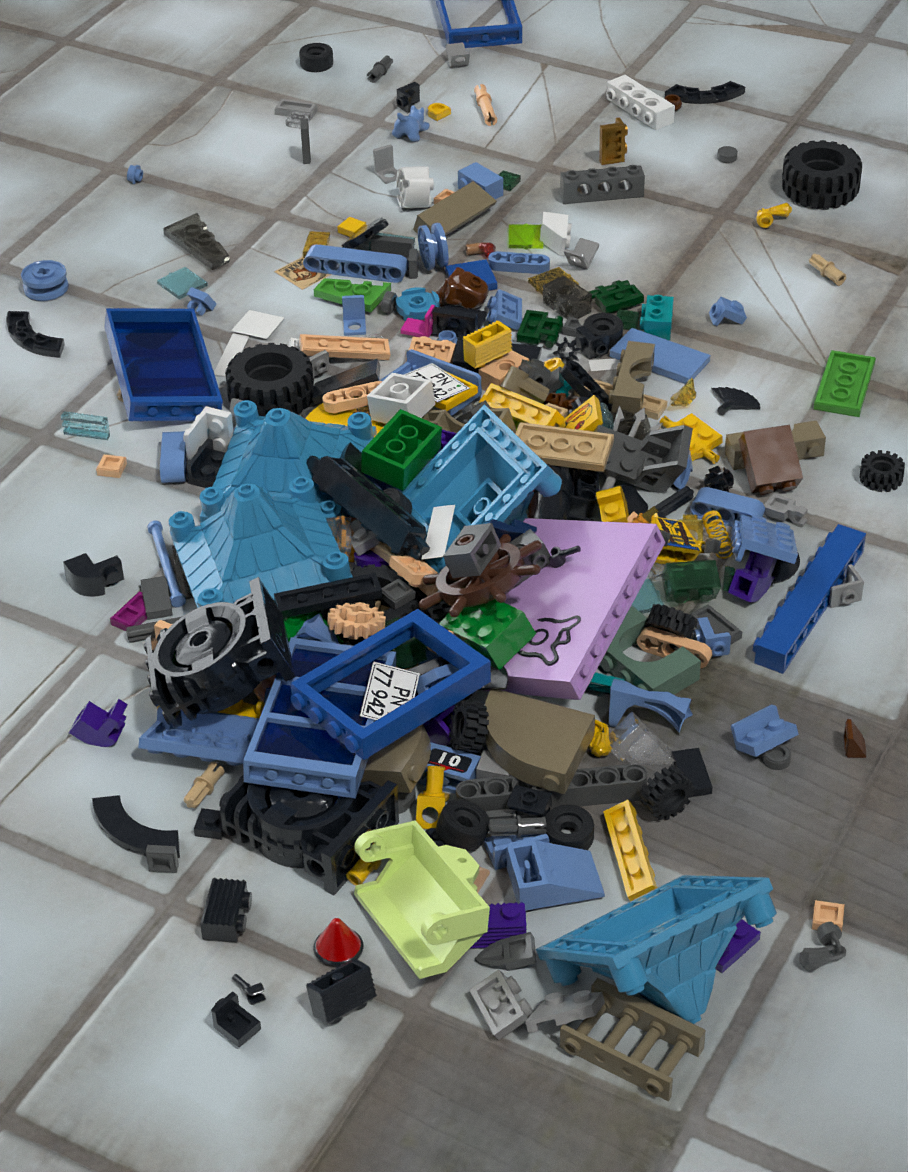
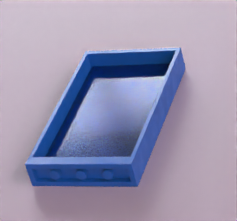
(161, 363)

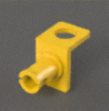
(432, 796)

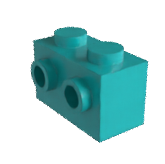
(657, 316)

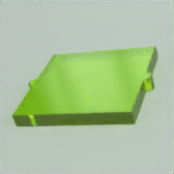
(525, 236)

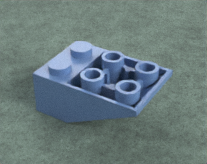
(551, 874)

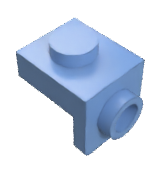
(729, 309)
(718, 643)

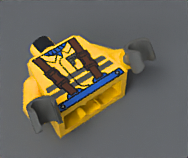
(679, 542)

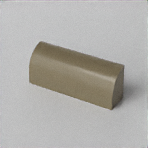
(456, 208)

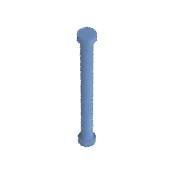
(177, 598)

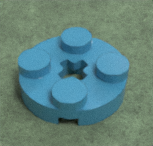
(407, 306)

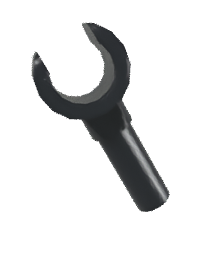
(558, 555)
(253, 993)

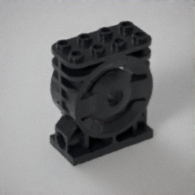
(217, 655)
(306, 826)

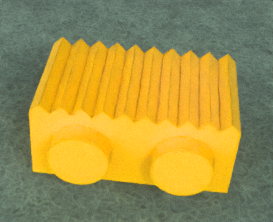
(487, 344)

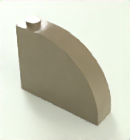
(537, 739)
(400, 761)

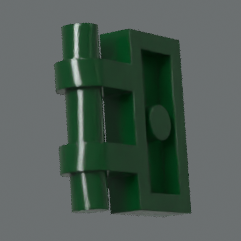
(617, 296)
(533, 328)

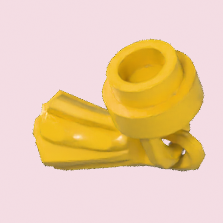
(764, 216)
(600, 742)

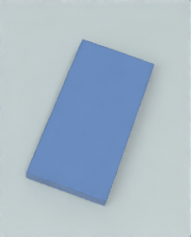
(670, 358)

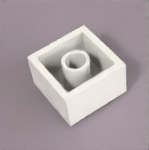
(400, 392)

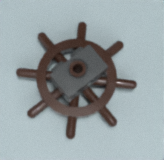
(479, 569)

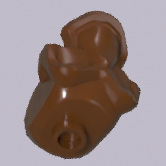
(463, 289)

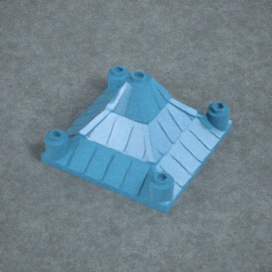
(275, 452)
(484, 475)
(260, 537)
(665, 940)

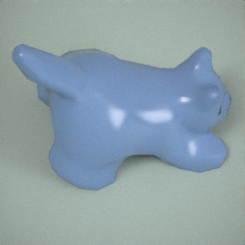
(410, 124)

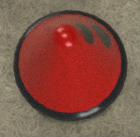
(338, 944)

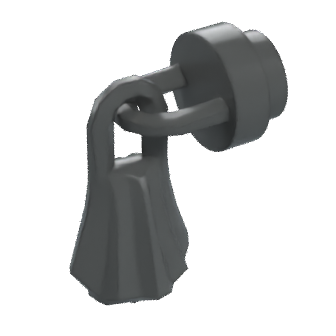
(816, 957)

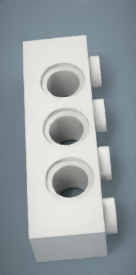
(640, 102)

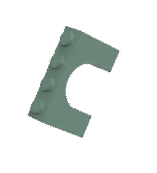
(664, 675)

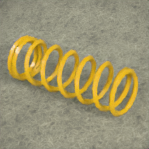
(716, 522)

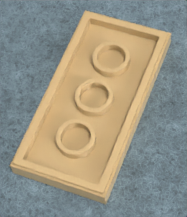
(567, 446)

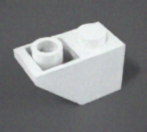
(555, 232)

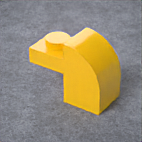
(612, 505)

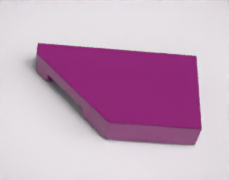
(131, 613)

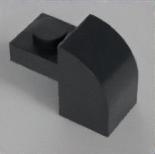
(91, 578)

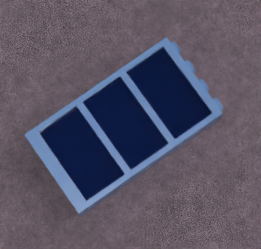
(294, 750)

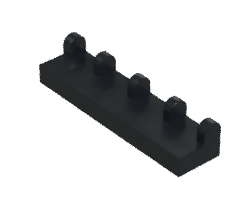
(328, 595)

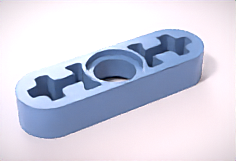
(529, 262)

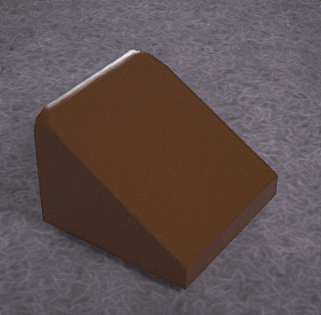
(853, 741)

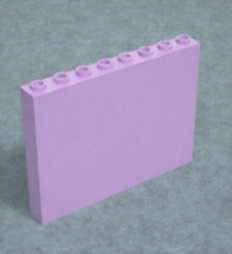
(592, 584)

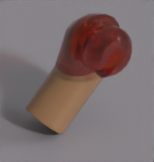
(477, 248)

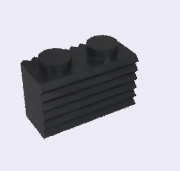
(225, 910)
(341, 991)

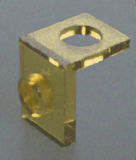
(693, 523)

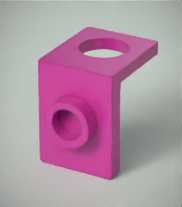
(419, 327)

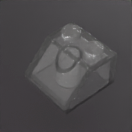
(639, 744)

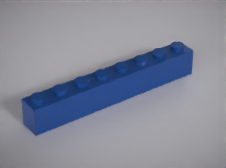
(808, 600)

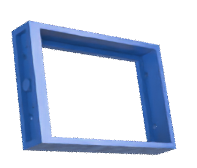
(484, 35)
(472, 675)

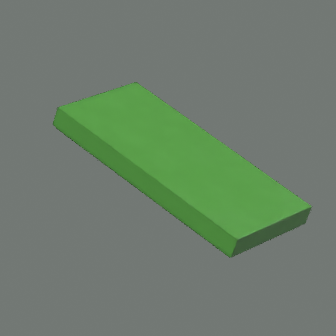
(844, 383)

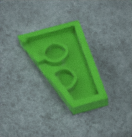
(334, 289)

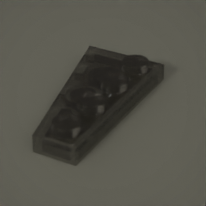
(196, 239)

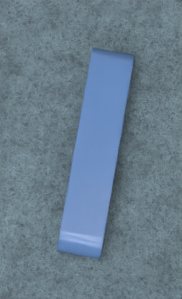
(356, 263)

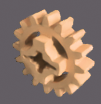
(356, 620)

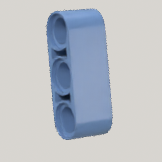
(173, 457)
(727, 504)

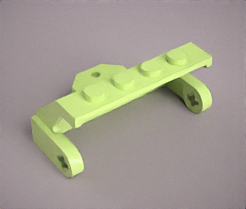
(422, 897)

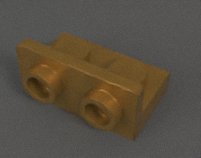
(612, 142)

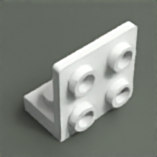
(209, 424)

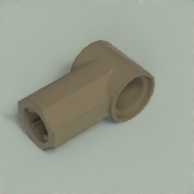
(520, 383)

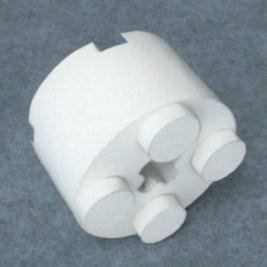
(414, 187)

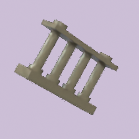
(645, 1016)

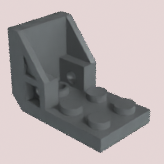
(651, 461)

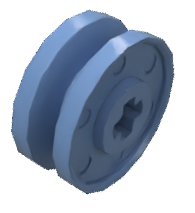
(433, 246)
(44, 280)

